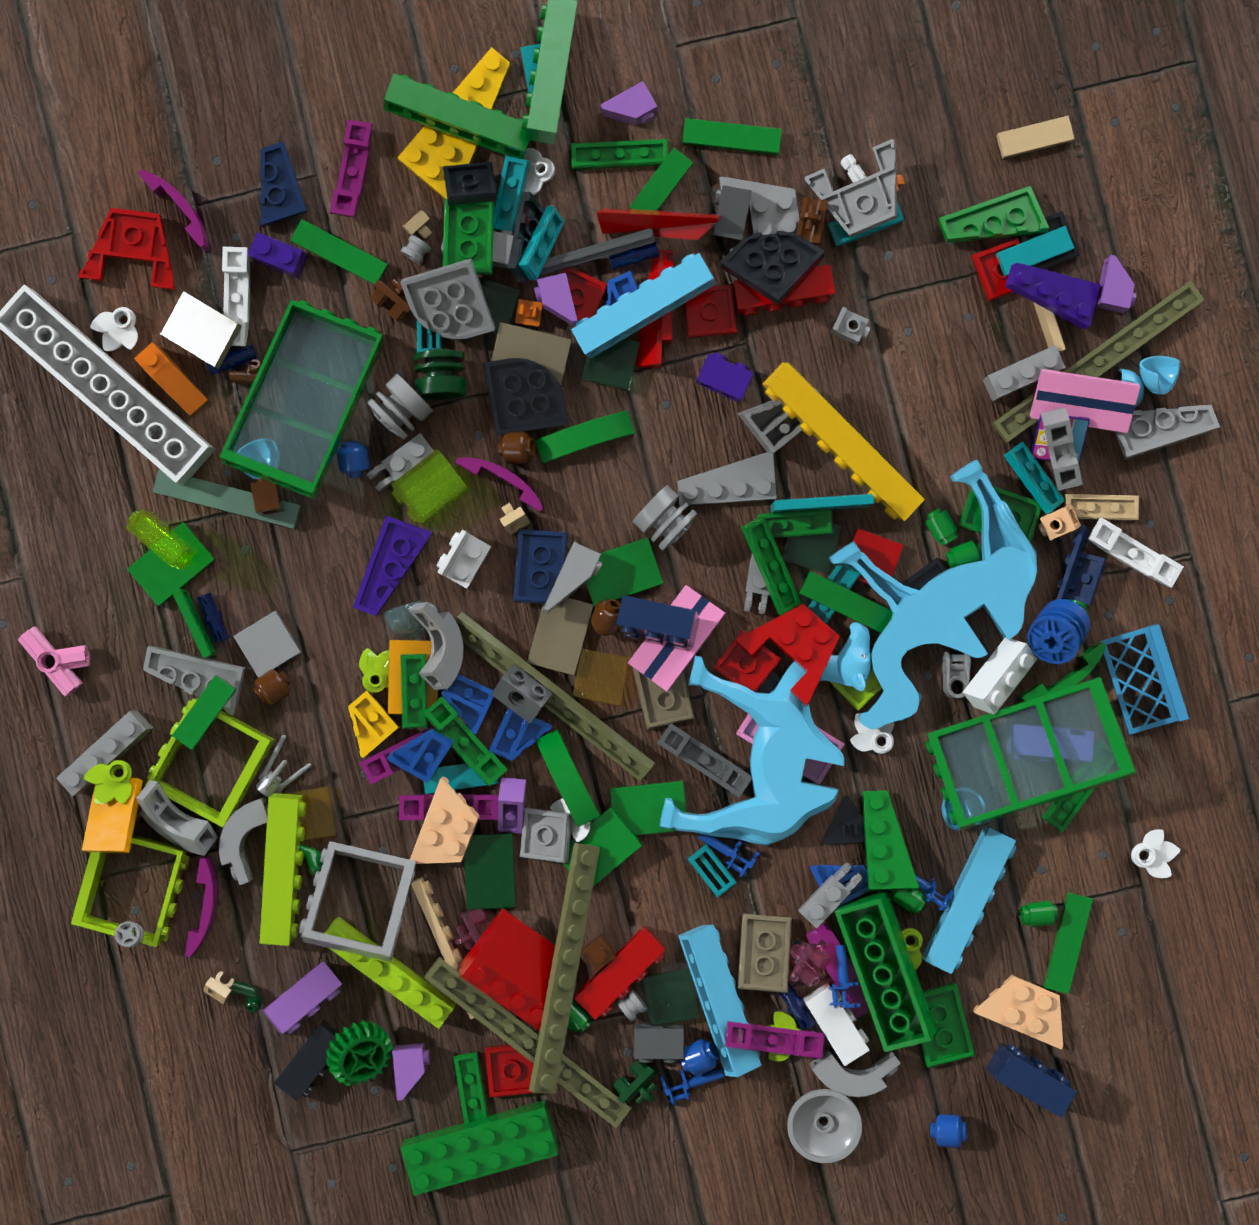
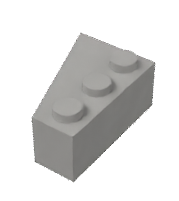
(771, 424)

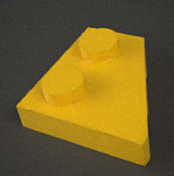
(370, 723)

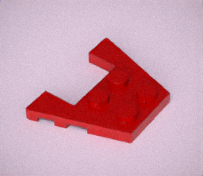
(131, 237)
(803, 639)

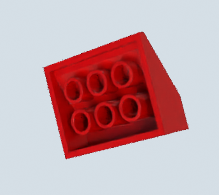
(511, 967)

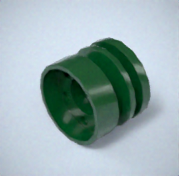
(439, 372)

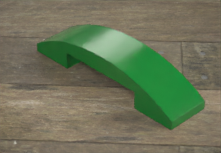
(584, 436)
(1089, 660)
(465, 743)
(567, 778)

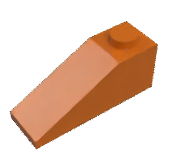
(171, 378)

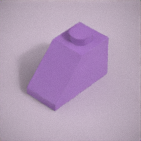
(631, 106)
(1116, 287)
(556, 297)
(511, 805)
(409, 1065)

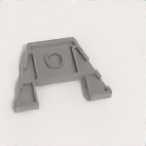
(864, 202)
(770, 206)

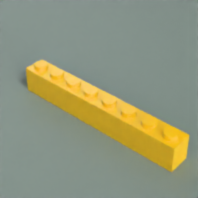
(843, 441)

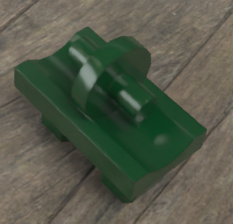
(629, 1090)

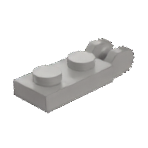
(401, 461)
(756, 585)
(828, 896)

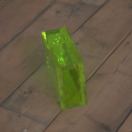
(429, 487)
(161, 538)

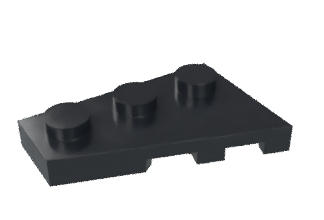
(527, 221)

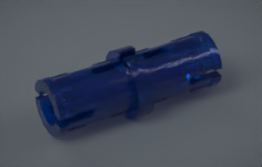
(634, 256)
(234, 359)
(213, 618)
(796, 1006)

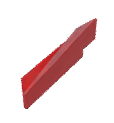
(662, 223)
(660, 331)

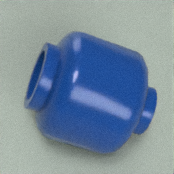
(353, 458)
(699, 1057)
(949, 1130)

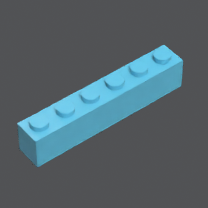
(644, 305)
(968, 899)
(717, 995)

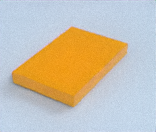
(396, 648)
(112, 823)

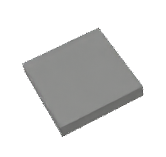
(267, 643)
(546, 835)

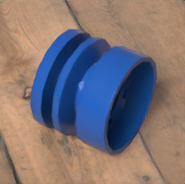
(1058, 631)

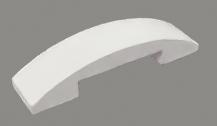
(237, 289)
(1134, 554)

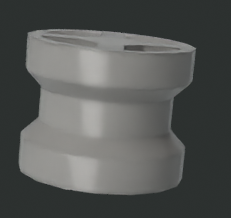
(415, 249)
(124, 932)
(632, 1005)

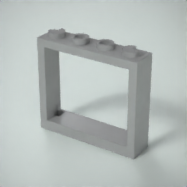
(314, 901)

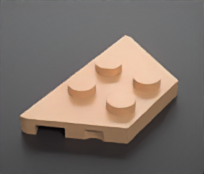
(445, 828)
(1026, 1010)

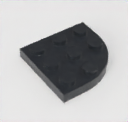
(772, 263)
(524, 396)

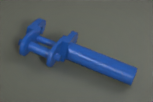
(729, 851)
(930, 891)
(842, 979)
(690, 1083)

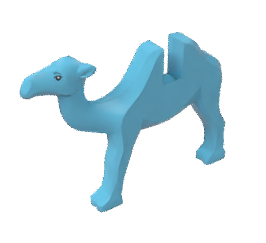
(942, 604)
(778, 752)

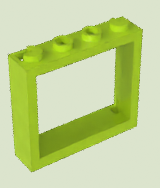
(241, 787)
(90, 884)

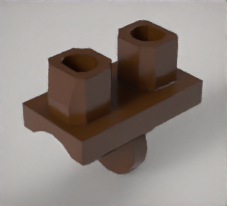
(812, 220)
(384, 293)

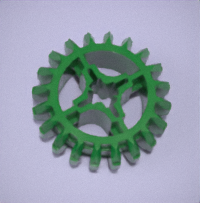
(359, 1053)

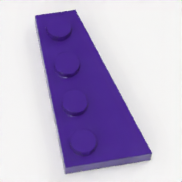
(1058, 293)
(391, 558)

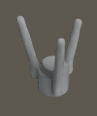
(270, 782)

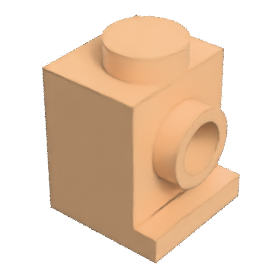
(1065, 516)

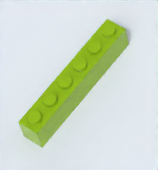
(281, 869)
(395, 977)

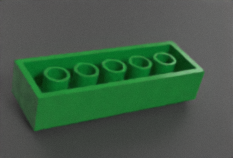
(885, 972)
(479, 1147)

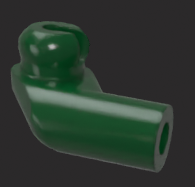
(250, 994)

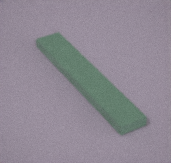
(223, 499)

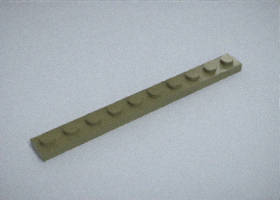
(1110, 352)
(560, 702)
(564, 969)
(524, 1040)

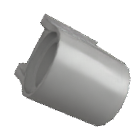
(955, 672)

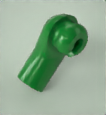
(313, 859)

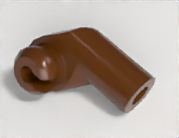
(248, 374)

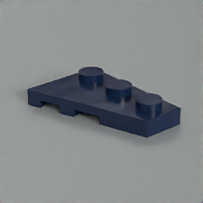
(279, 186)

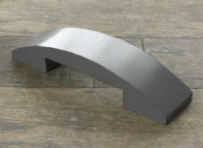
(705, 760)

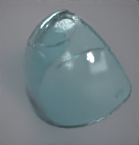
(402, 621)

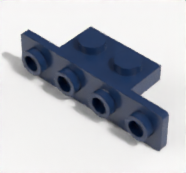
(1082, 571)

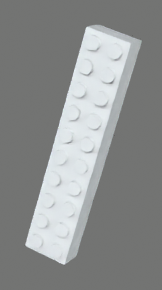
(104, 385)

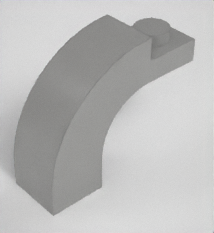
(446, 645)
(173, 824)
(234, 836)
(854, 1082)

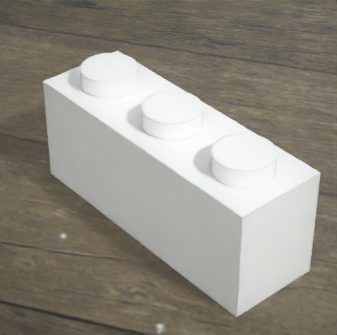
(1000, 675)
(837, 1025)

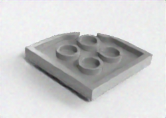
(449, 301)

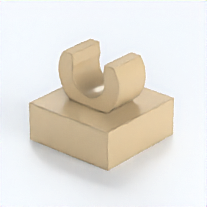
(417, 224)
(514, 519)
(218, 990)

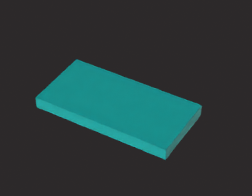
(820, 503)

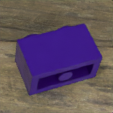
(277, 255)
(724, 377)

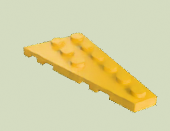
(435, 149)

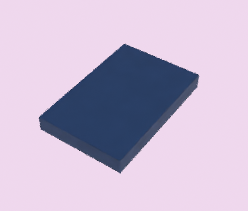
(538, 564)

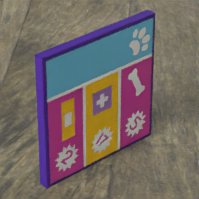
(1079, 430)

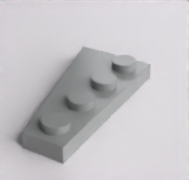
(1165, 427)
(737, 482)
(193, 672)

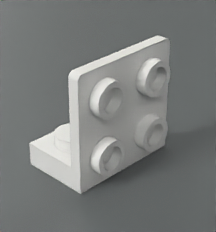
(463, 558)

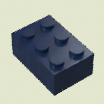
(657, 622)
(1031, 1079)

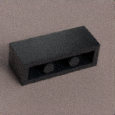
(307, 1063)

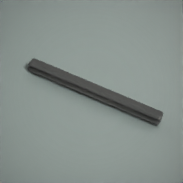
(598, 251)

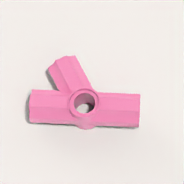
(65, 660)

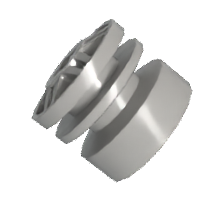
(399, 407)
(665, 518)

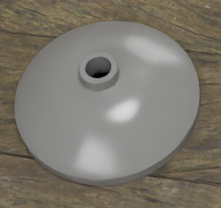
(827, 1140)

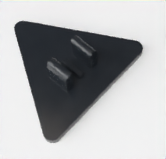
(846, 825)

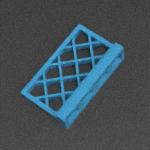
(1165, 673)

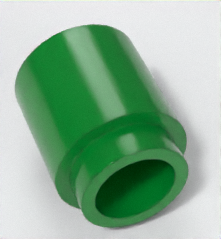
(941, 526)
(964, 554)
(909, 899)
(1038, 914)
(578, 1018)

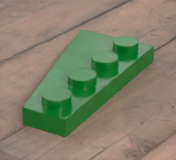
(999, 217)
(885, 849)

